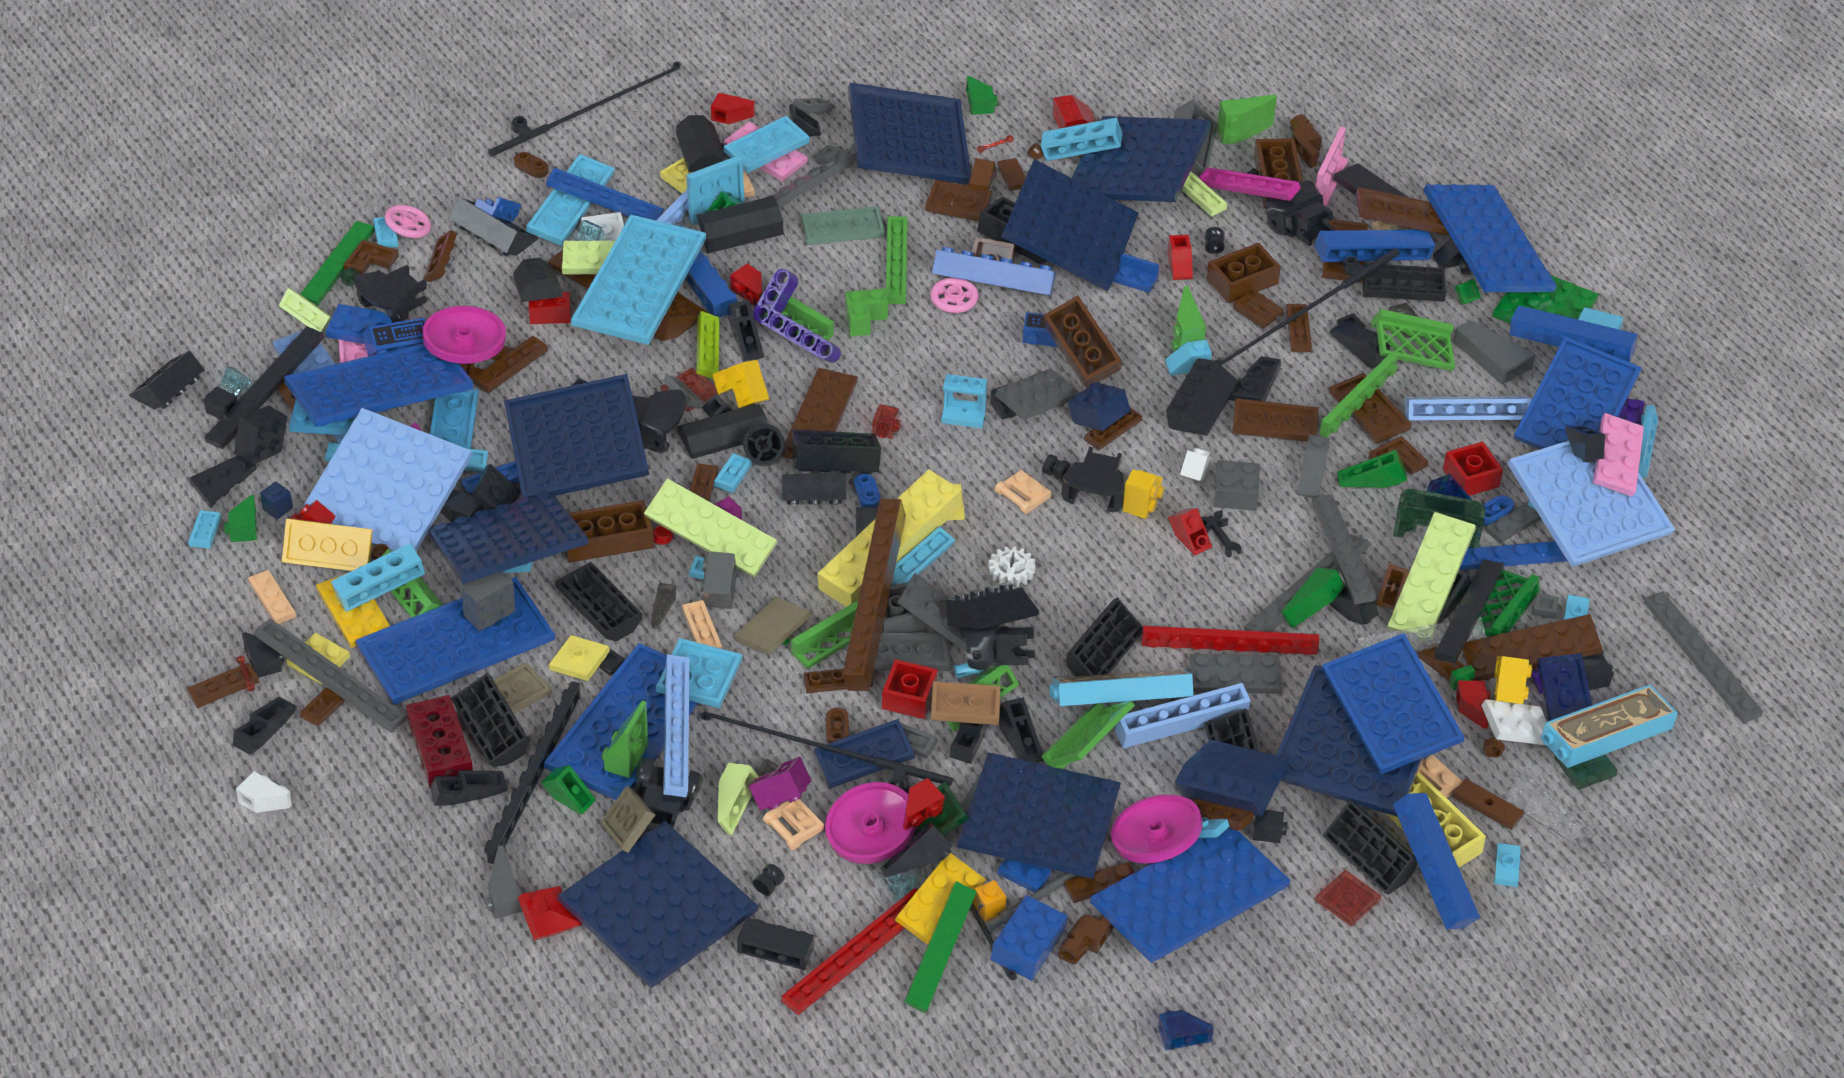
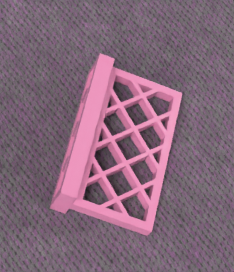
(1332, 164)

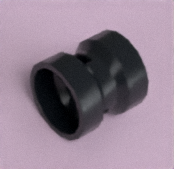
(1214, 240)
(1055, 467)
(770, 877)

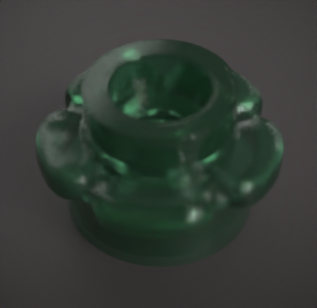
(349, 281)

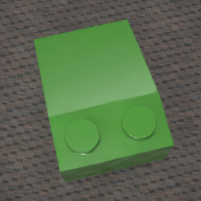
(1245, 117)
(1188, 322)
(628, 743)

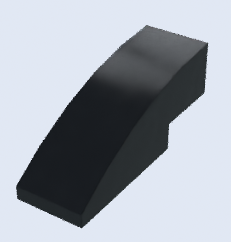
(263, 725)
(967, 741)
(467, 787)

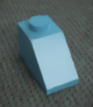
(1184, 358)

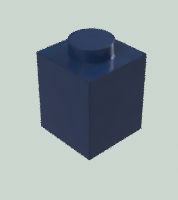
(276, 500)

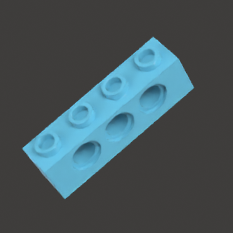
(1081, 139)
(378, 577)

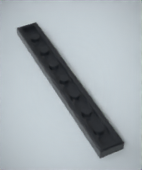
(265, 386)
(1469, 611)

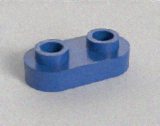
(865, 487)
(1494, 510)

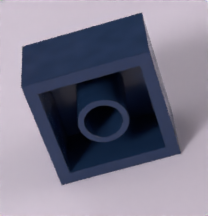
(1099, 406)

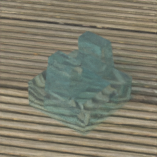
(590, 231)
(234, 380)
(901, 885)

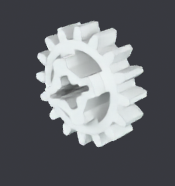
(1022, 566)

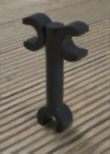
(1215, 524)

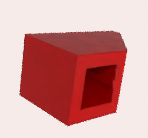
(731, 109)
(1180, 257)
(747, 283)
(314, 512)
(1190, 530)
(1469, 699)
(922, 802)

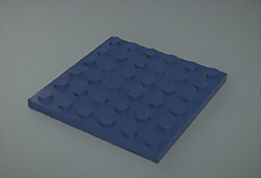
(909, 133)
(1150, 162)
(1070, 225)
(576, 437)
(507, 536)
(1331, 757)
(1039, 815)
(658, 904)

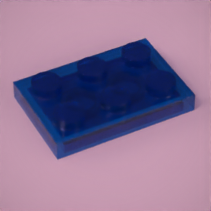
(1564, 684)

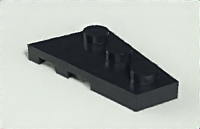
(1258, 380)
(221, 478)

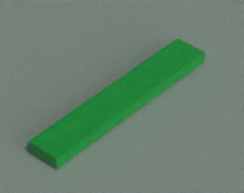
(334, 265)
(940, 947)

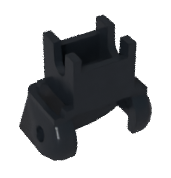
(1306, 214)
(391, 292)
(658, 417)
(1095, 475)
(1006, 646)
(650, 786)

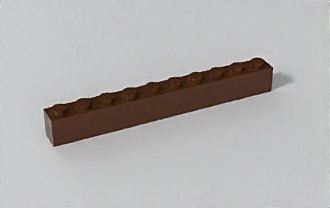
(874, 595)

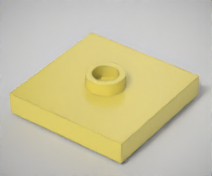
(579, 658)

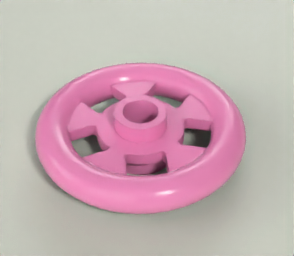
(408, 221)
(954, 294)

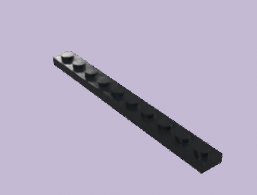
(530, 778)

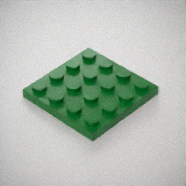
(1566, 301)

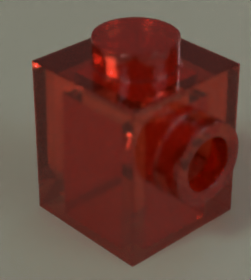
(886, 421)

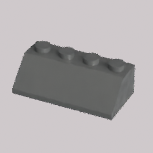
(1192, 110)

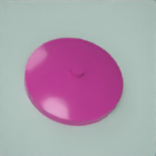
(464, 334)
(868, 823)
(1156, 828)

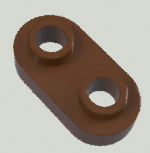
(531, 165)
(837, 729)

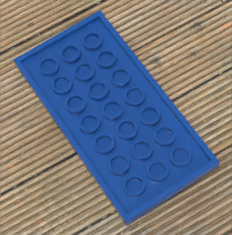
(1489, 238)
(375, 384)
(447, 646)
(594, 729)
(1189, 893)

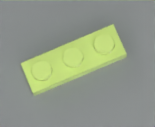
(1203, 195)
(305, 311)

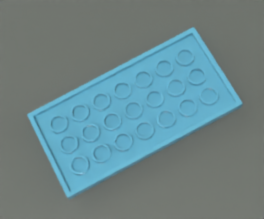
(639, 279)

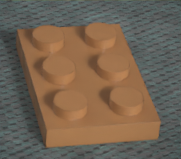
(965, 703)

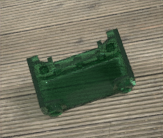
(1418, 507)

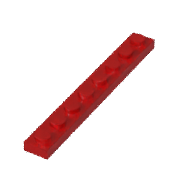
(1230, 640)
(846, 959)

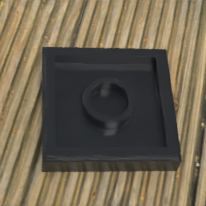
(494, 489)

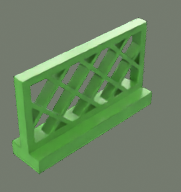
(1414, 328)
(1085, 733)

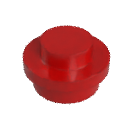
(662, 535)

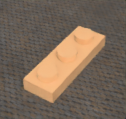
(272, 597)
(701, 624)

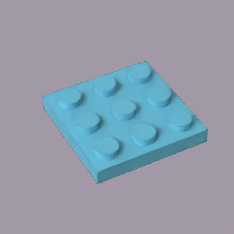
(707, 184)
(709, 671)

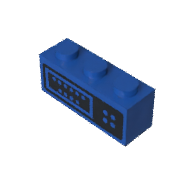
(1035, 332)
(393, 336)

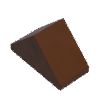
(982, 174)
(1392, 586)

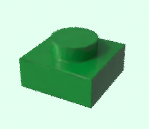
(1467, 291)
(1463, 674)

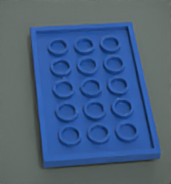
(1576, 392)
(1392, 703)

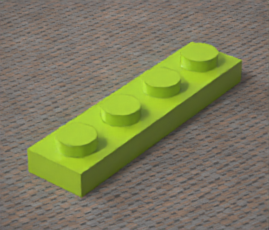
(707, 344)

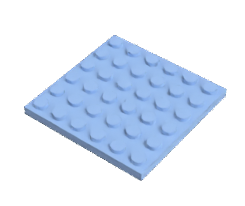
(389, 479)
(1583, 515)

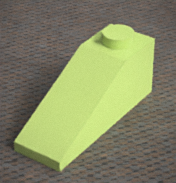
(734, 794)

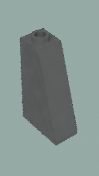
(1493, 352)

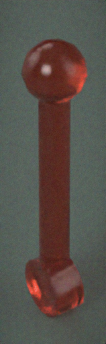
(981, 149)
(250, 686)

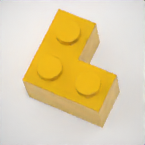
(745, 381)
(1141, 493)
(1511, 679)

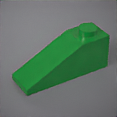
(1376, 472)
(1314, 594)

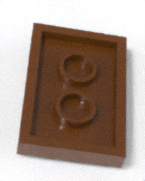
(957, 200)

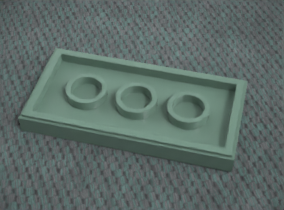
(843, 225)

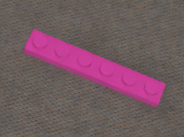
(1249, 183)

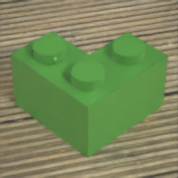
(864, 307)

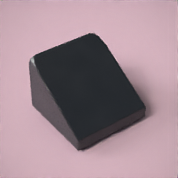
(716, 406)

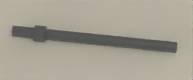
(1005, 915)

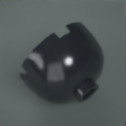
(764, 445)

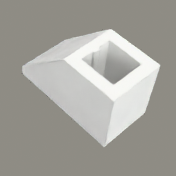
(1197, 464)
(262, 794)

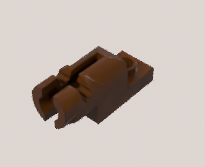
(1306, 139)
(1085, 936)

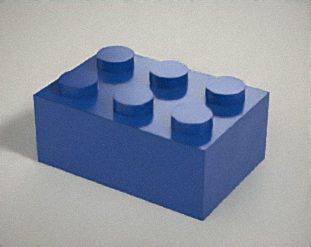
(1029, 937)

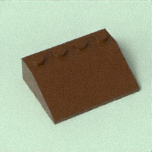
(678, 318)

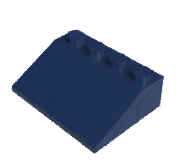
(1232, 776)

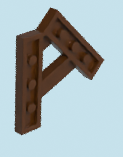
(507, 365)

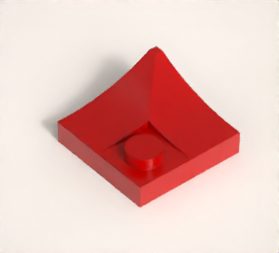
(546, 914)

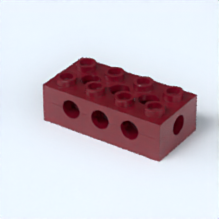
(433, 716)

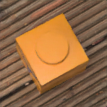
(989, 900)

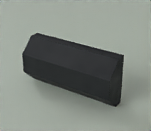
(699, 142)
(741, 224)
(536, 280)
(1405, 283)
(720, 431)
(600, 602)
(1104, 641)
(491, 721)
(1233, 730)
(1371, 848)

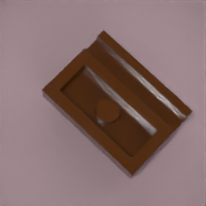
(1258, 308)

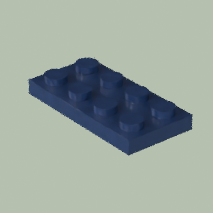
(882, 741)

